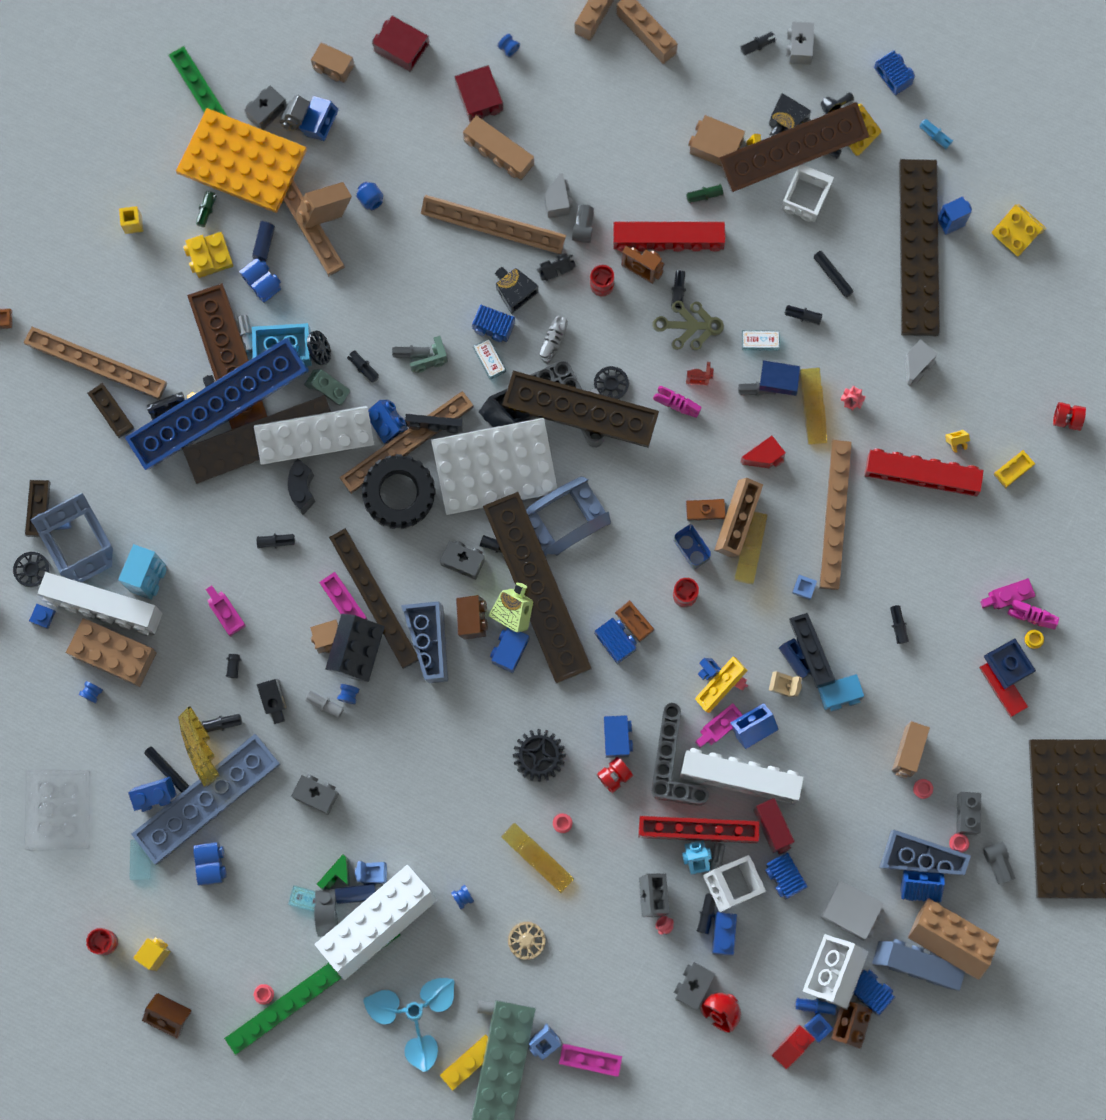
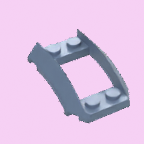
(587, 503)
(63, 514)

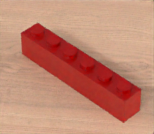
(669, 236)
(924, 472)
(698, 829)

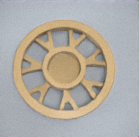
(526, 940)

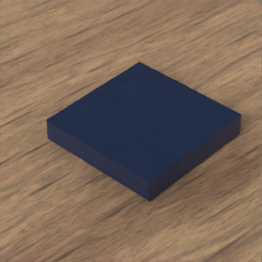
(779, 378)
(1009, 663)

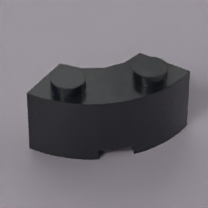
(299, 486)

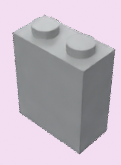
(852, 911)

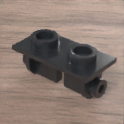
(549, 268)
(159, 407)

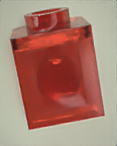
(698, 377)

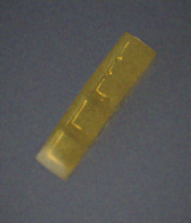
(813, 406)
(751, 549)
(197, 749)
(537, 857)

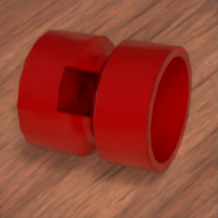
(602, 280)
(1076, 416)
(685, 592)
(619, 769)
(101, 941)

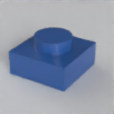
(42, 616)
(818, 1027)

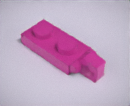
(1005, 595)
(225, 611)
(718, 726)

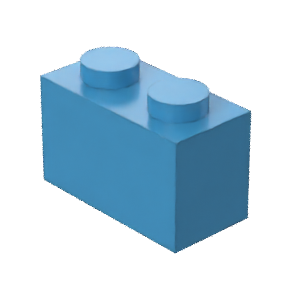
(841, 692)

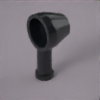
(829, 104)

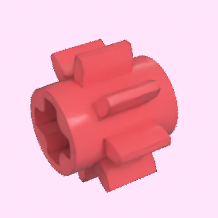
(853, 398)

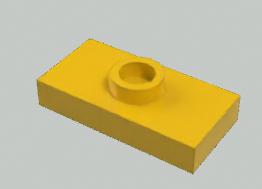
(1014, 469)

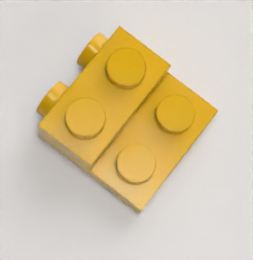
(208, 254)

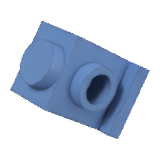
(544, 1049)

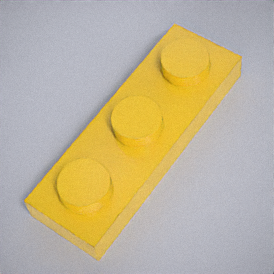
(721, 684)
(465, 1064)

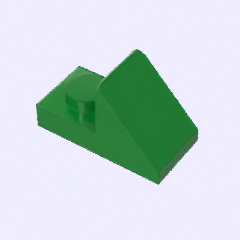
(339, 869)

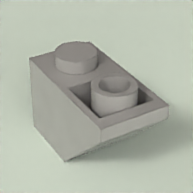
(556, 198)
(918, 360)

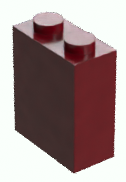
(400, 43)
(479, 93)
(774, 826)

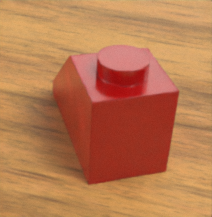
(765, 455)
(793, 1046)

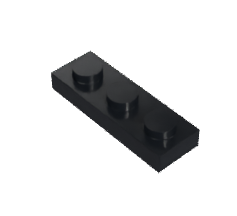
(434, 423)

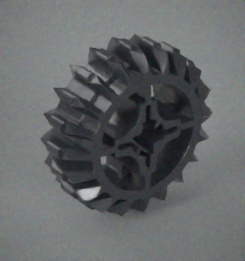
(548, 758)

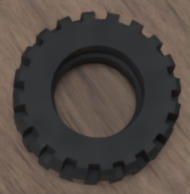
(391, 466)

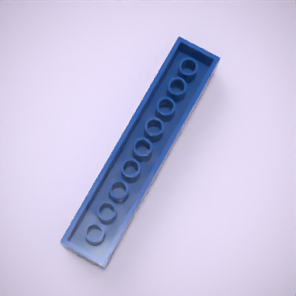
(217, 404)

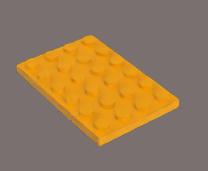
(241, 160)

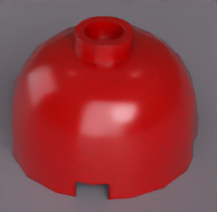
(722, 1010)

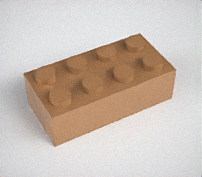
(111, 652)
(953, 939)

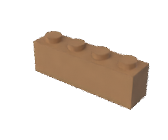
(591, 17)
(647, 29)
(498, 148)
(738, 517)

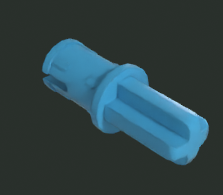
(936, 133)

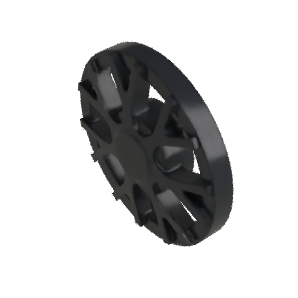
(319, 347)
(611, 382)
(30, 569)

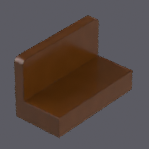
(166, 1015)

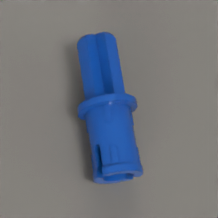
(815, 1006)

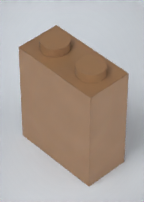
(715, 139)
(323, 205)
(910, 749)

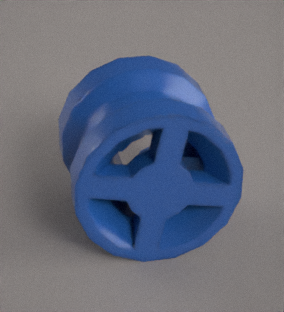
(508, 45)
(90, 692)
(348, 694)
(462, 897)

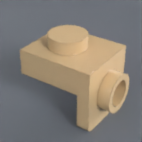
(785, 684)

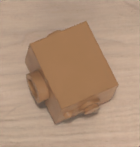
(324, 636)

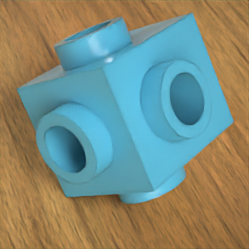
(697, 857)

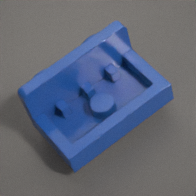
(386, 420)

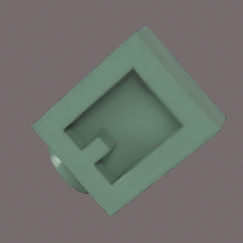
(436, 361)
(327, 385)

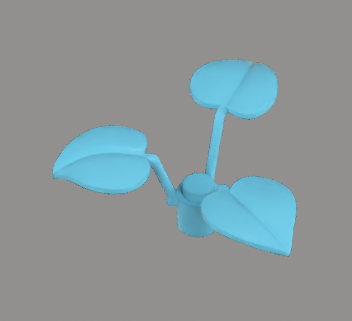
(436, 994)

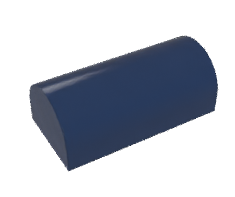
(263, 241)
(795, 658)
(354, 893)

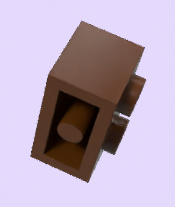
(471, 617)
(852, 1025)

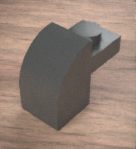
(325, 911)

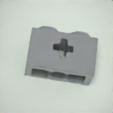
(803, 52)

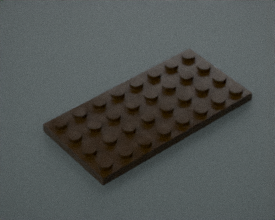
(1069, 817)

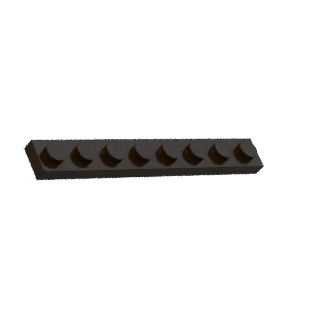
(374, 598)

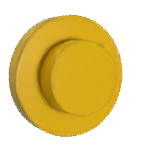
(1034, 639)

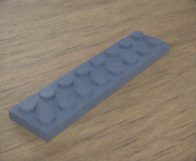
(202, 804)

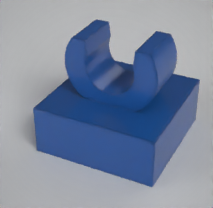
(710, 668)

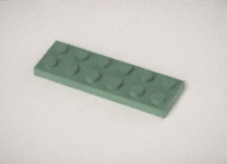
(503, 1061)

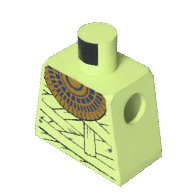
(513, 608)

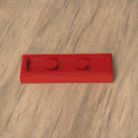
(1009, 697)

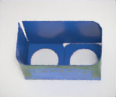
(697, 540)

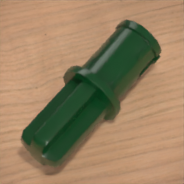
(704, 193)
(206, 208)

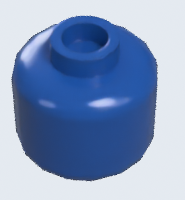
(369, 195)

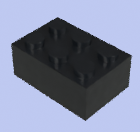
(355, 647)

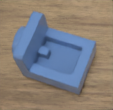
(371, 872)

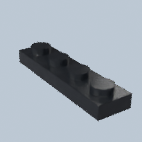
(812, 650)

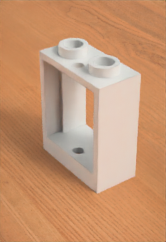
(813, 177)
(723, 896)

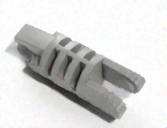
(553, 338)

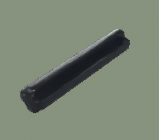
(833, 274)
(166, 769)

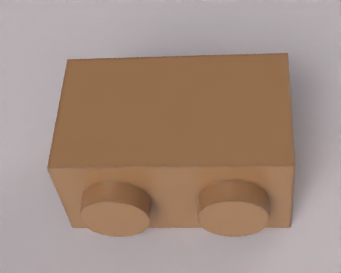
(332, 62)

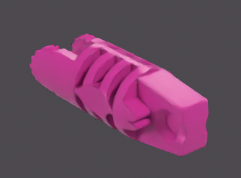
(677, 402)
(1033, 615)

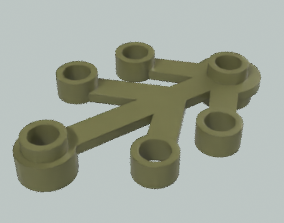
(690, 324)

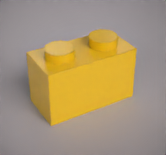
(152, 953)

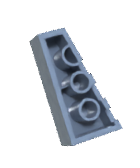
(428, 637)
(916, 854)
(918, 964)

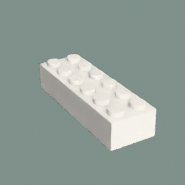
(313, 435)
(99, 603)
(741, 777)
(376, 922)

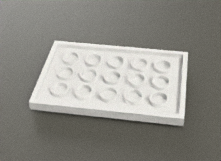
(494, 464)

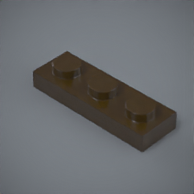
(110, 410)
(37, 504)

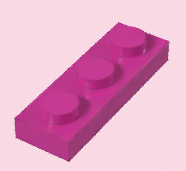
(340, 596)
(590, 1060)

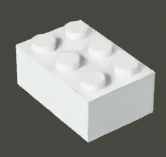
(835, 971)

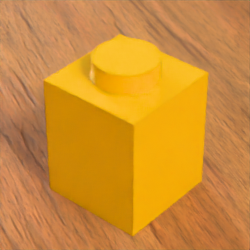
(131, 220)

